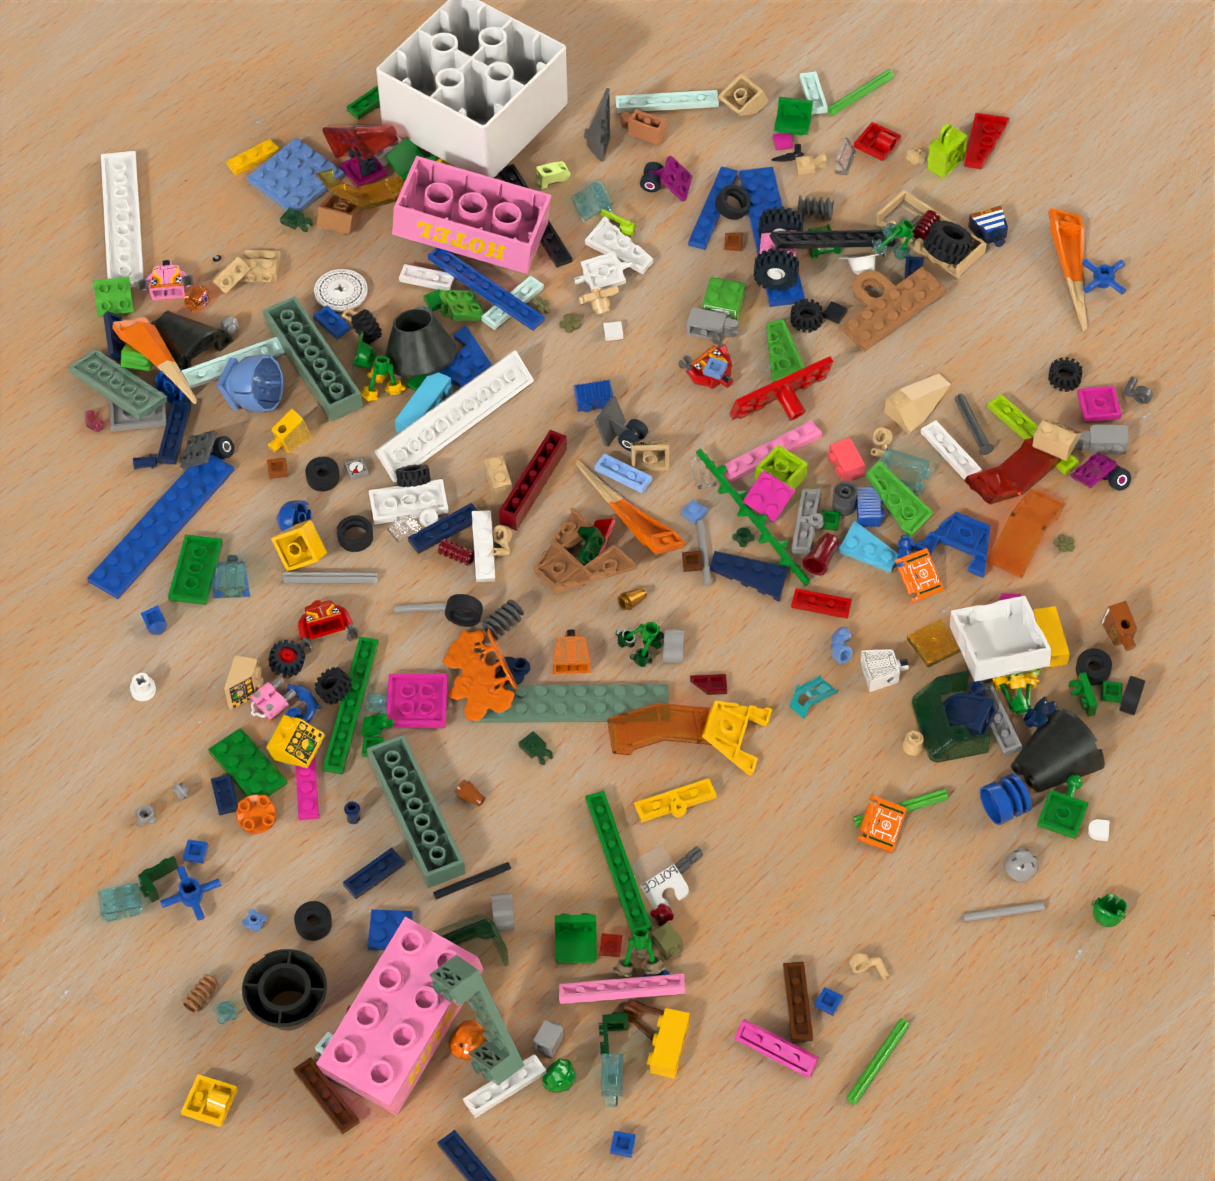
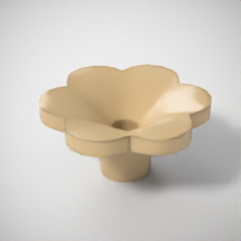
(915, 156)

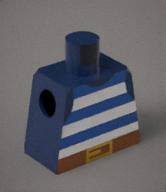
(989, 225)

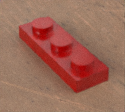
(821, 603)

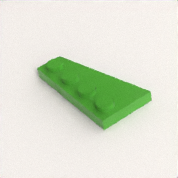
(782, 351)
(899, 499)

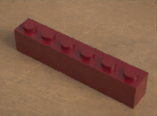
(533, 480)

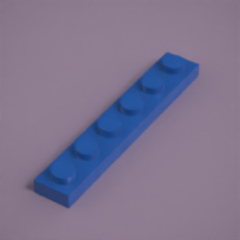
(709, 214)

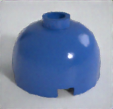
(168, 387)
(293, 513)

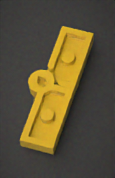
(675, 801)

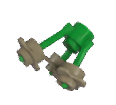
(642, 946)

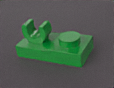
(1084, 688)

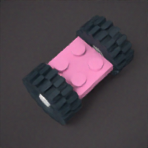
(774, 266)

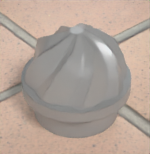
(229, 325)

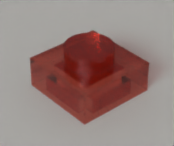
(611, 945)

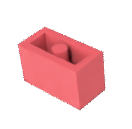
(846, 460)

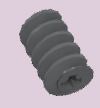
(814, 207)
(502, 617)

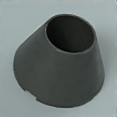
(419, 344)
(282, 972)

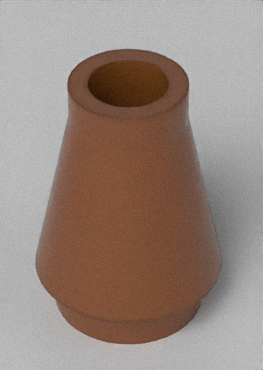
(470, 793)

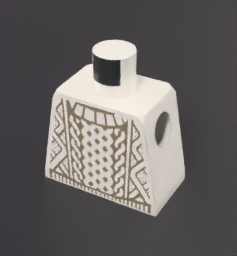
(881, 668)

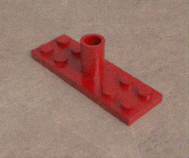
(783, 391)

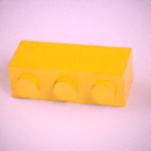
(1049, 623)
(669, 1043)

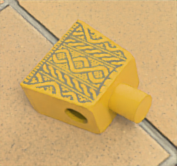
(289, 433)

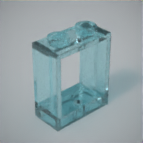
(910, 462)

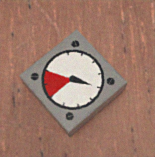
(356, 469)

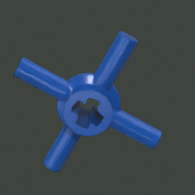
(1103, 276)

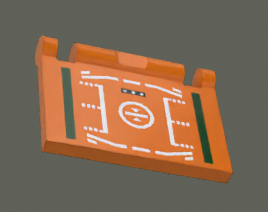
(919, 575)
(881, 824)

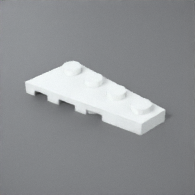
(608, 238)

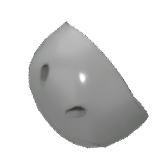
(1024, 859)

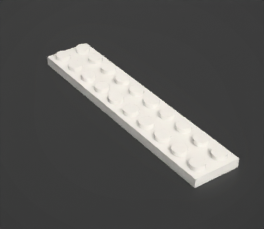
(122, 216)
(455, 414)

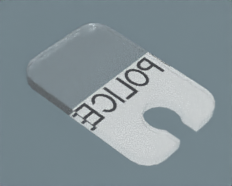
(656, 873)

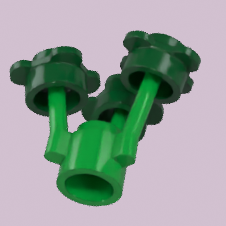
(650, 635)

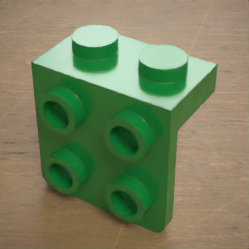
(793, 116)
(403, 157)
(575, 938)

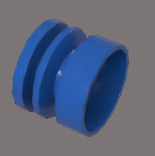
(1005, 799)

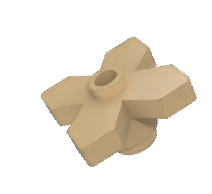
(599, 299)

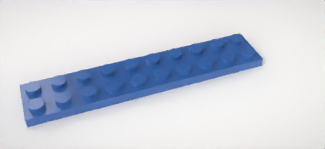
(764, 194)
(159, 526)

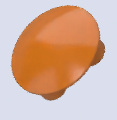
(256, 814)

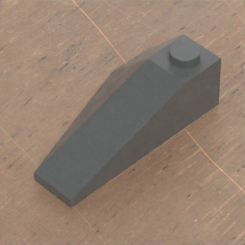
(599, 128)

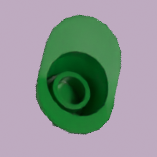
(364, 354)

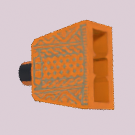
(571, 654)

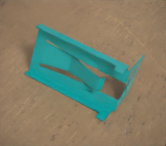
(820, 691)

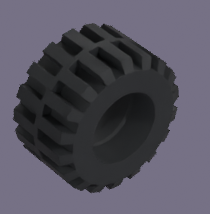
(948, 242)

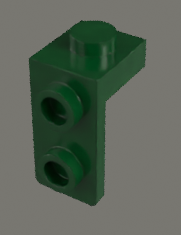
(593, 543)
(152, 874)
(611, 1022)

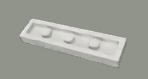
(950, 449)
(483, 546)
(493, 1094)

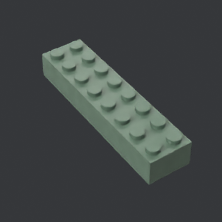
(313, 359)
(415, 811)

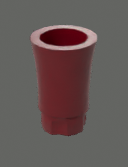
(821, 554)

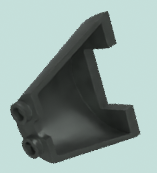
(188, 337)
(1057, 751)

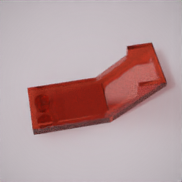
(1014, 475)

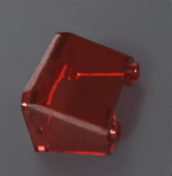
(362, 137)

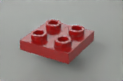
(877, 141)

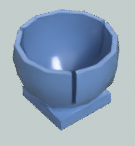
(252, 382)

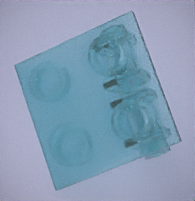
(592, 200)
(119, 900)

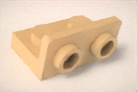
(230, 274)

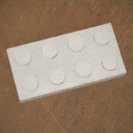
(400, 501)

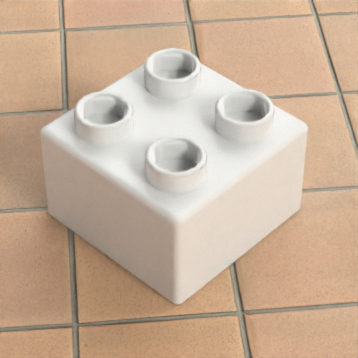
(473, 86)

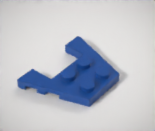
(468, 361)
(964, 535)

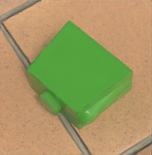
(133, 359)

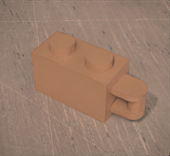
(644, 126)

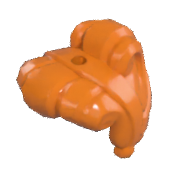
(470, 1035)

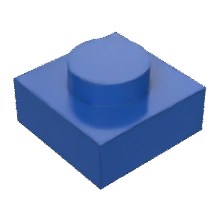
(195, 851)
(828, 1001)
(623, 1144)

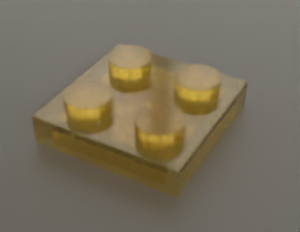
(933, 643)

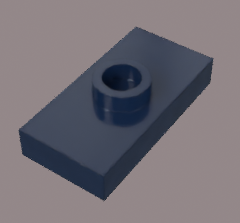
(224, 794)

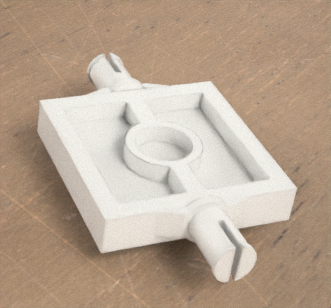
(603, 271)

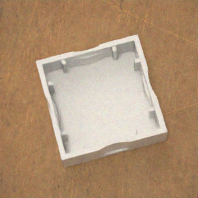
(1000, 638)

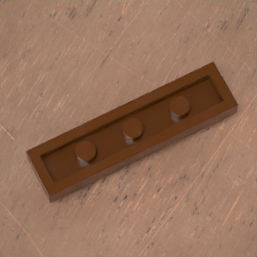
(797, 1002)
(326, 1096)

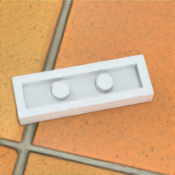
(426, 277)

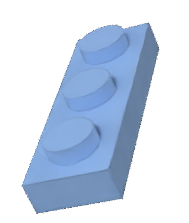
(623, 473)

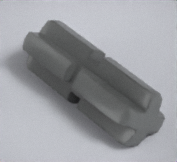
(691, 857)

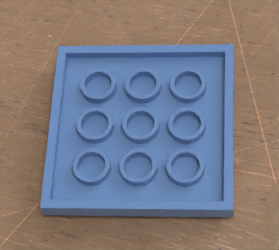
(291, 176)

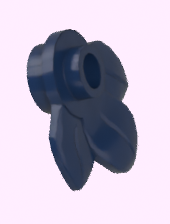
(518, 668)
(1040, 713)

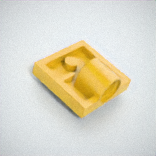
(209, 1100)

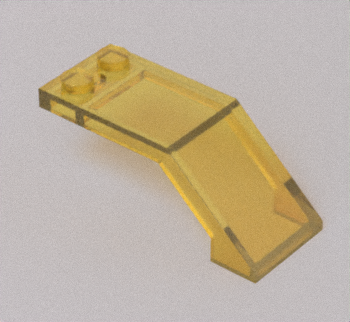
(364, 196)

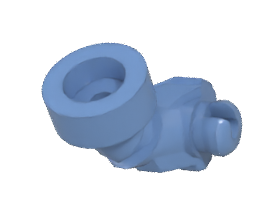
(841, 652)

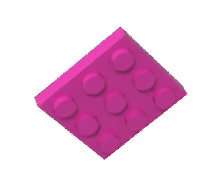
(417, 700)

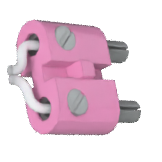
(269, 700)

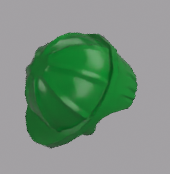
(1109, 910)
(559, 1076)

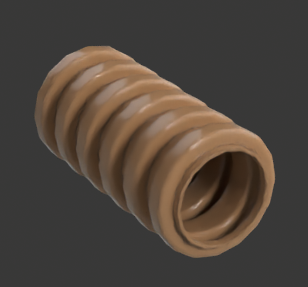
(200, 993)

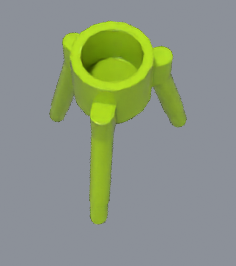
(626, 226)

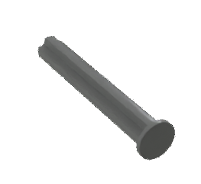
(985, 447)

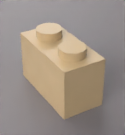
(498, 477)

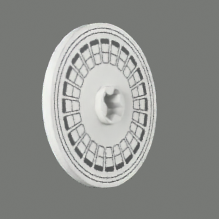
(328, 290)

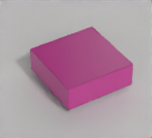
(782, 141)

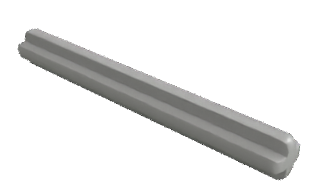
(330, 577)

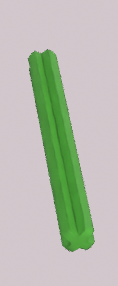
(860, 92)
(914, 803)
(877, 1061)

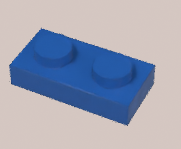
(331, 322)

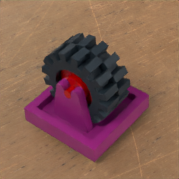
(362, 171)

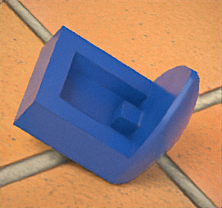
(154, 620)

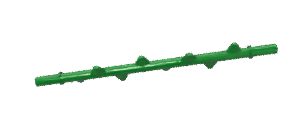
(758, 520)

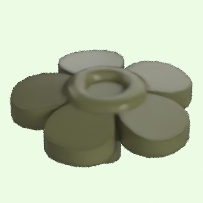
(541, 305)
(570, 323)
(1064, 543)

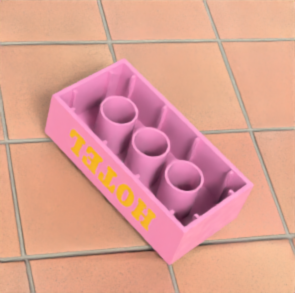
(471, 214)
(395, 1019)

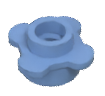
(258, 924)

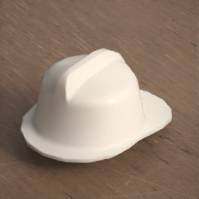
(861, 263)

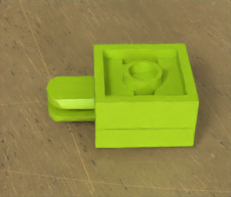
(947, 151)
(784, 466)

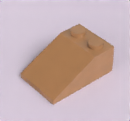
(338, 215)

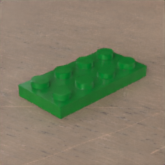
(195, 569)
(247, 765)

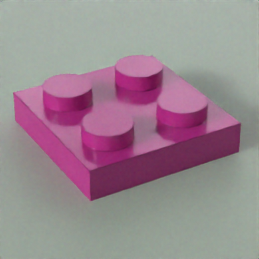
(1099, 404)
(768, 495)

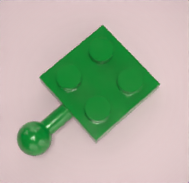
(1063, 812)

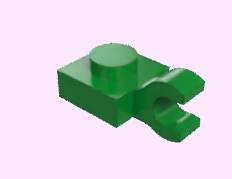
(375, 723)

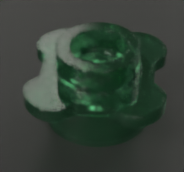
(743, 532)

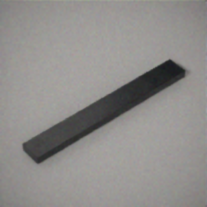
(550, 238)
(827, 239)

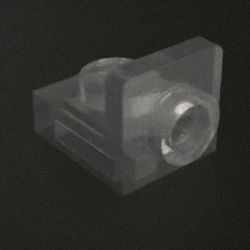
(403, 526)

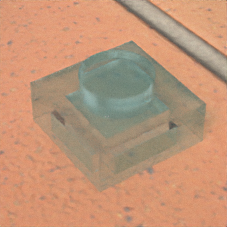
(376, 703)

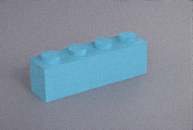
(428, 395)

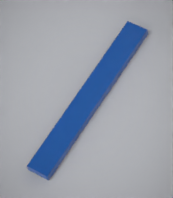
(486, 288)

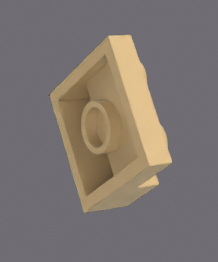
(262, 265)

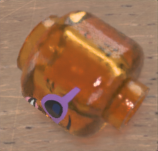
(197, 298)

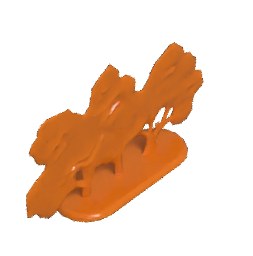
(478, 677)

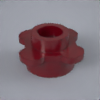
(662, 909)

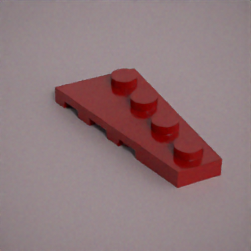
(983, 138)

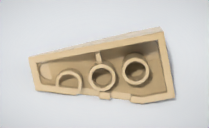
(915, 402)

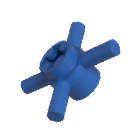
(193, 898)

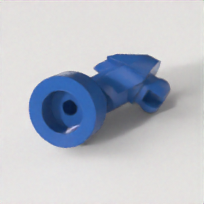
(905, 545)

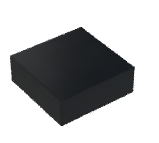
(835, 312)

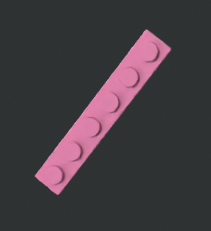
(790, 441)
(622, 988)

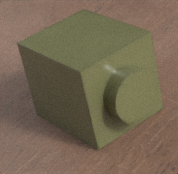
(667, 941)

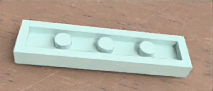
(525, 292)

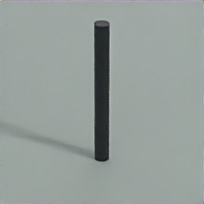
(471, 880)

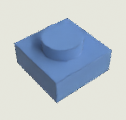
(715, 368)
(694, 511)

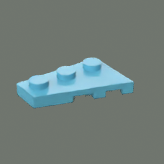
(868, 548)

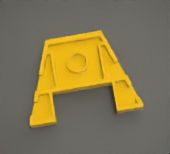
(727, 727)

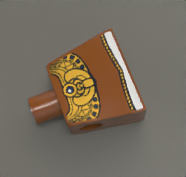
(1120, 625)

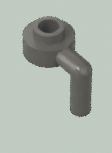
(1142, 394)

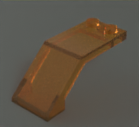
(1024, 532)
(657, 724)

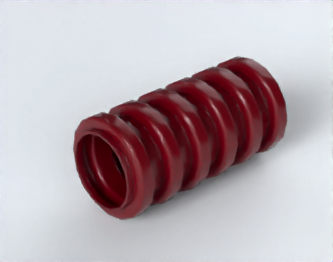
(924, 225)
(455, 551)

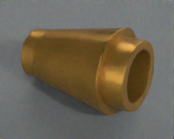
(630, 599)

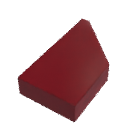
(710, 684)

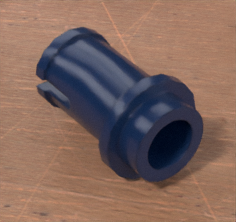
(144, 462)
(352, 811)

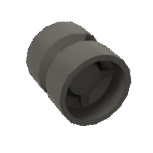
(844, 498)

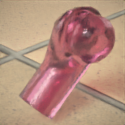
(91, 423)

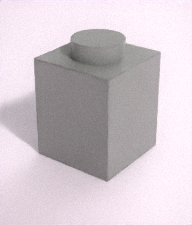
(549, 1038)

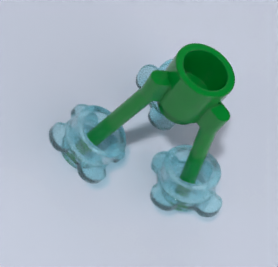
(891, 231)

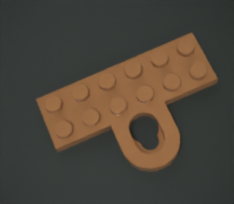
(892, 308)

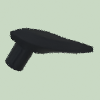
(790, 156)

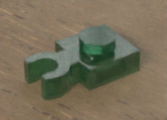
(294, 219)
(535, 746)

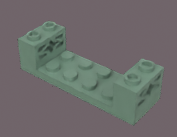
(498, 1055)

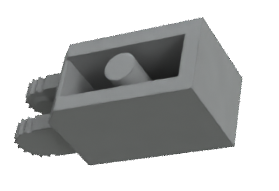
(708, 323)
(1105, 439)

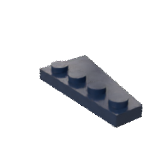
(761, 575)

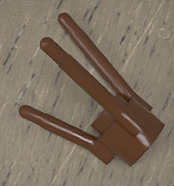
(636, 1010)

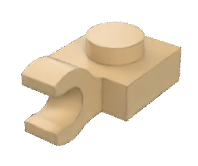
(808, 165)

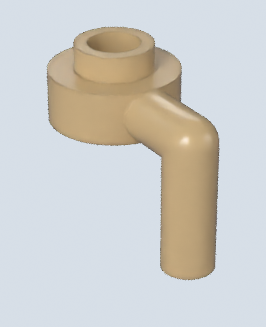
(878, 438)
(502, 536)
(861, 962)

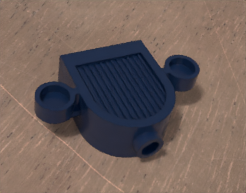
(971, 709)

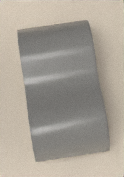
(673, 646)
(503, 911)

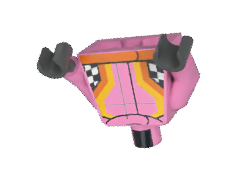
(166, 282)

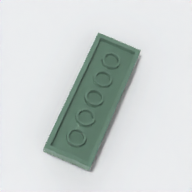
(117, 384)

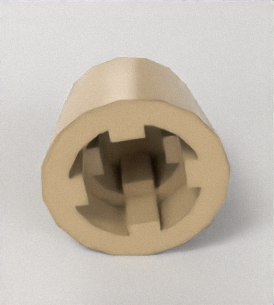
(913, 743)

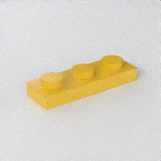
(252, 156)

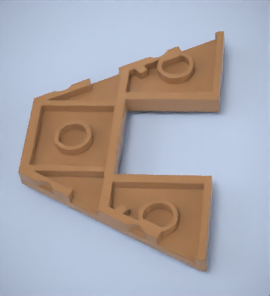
(564, 571)

